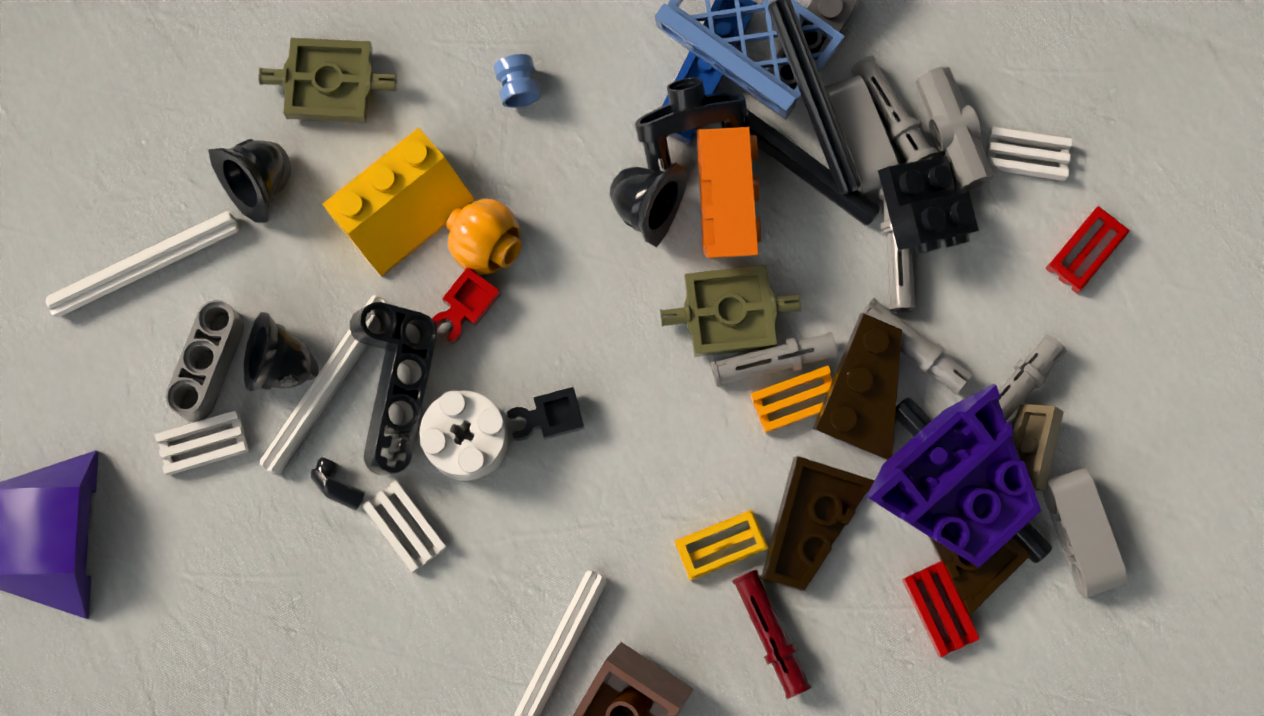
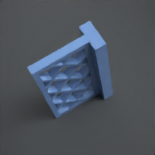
(735, 64)

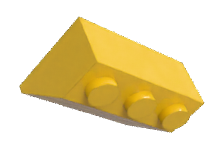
(398, 202)

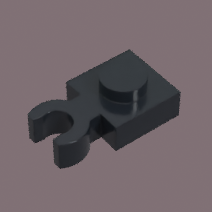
(554, 414)

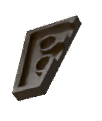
(864, 389)
(809, 520)
(978, 583)

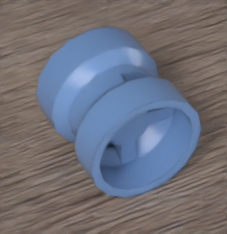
(516, 78)

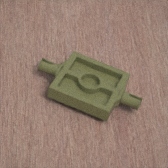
(327, 80)
(730, 310)

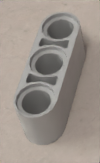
(861, 130)
(201, 341)
(1085, 533)

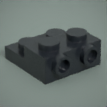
(926, 205)

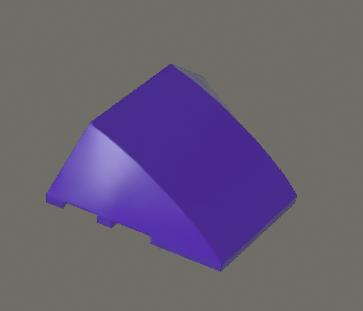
(961, 480)
(47, 534)

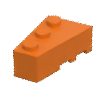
(728, 192)

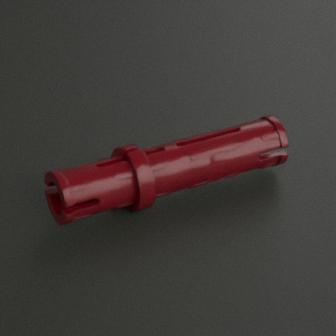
(772, 634)

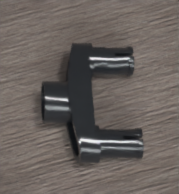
(687, 110)

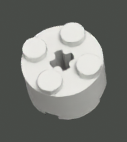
(455, 413)

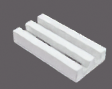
(1030, 139)
(167, 452)
(383, 498)

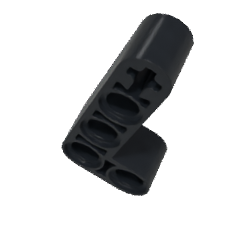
(390, 388)

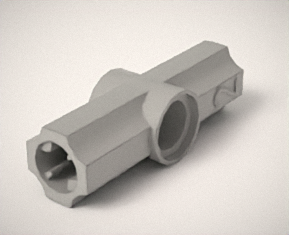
(954, 128)

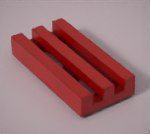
(1066, 274)
(955, 602)

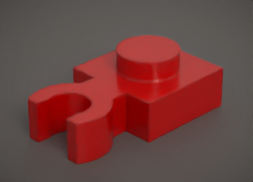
(468, 300)

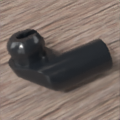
(333, 488)

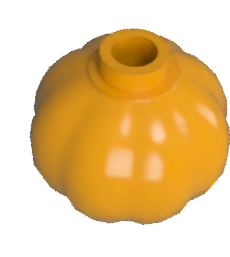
(484, 236)

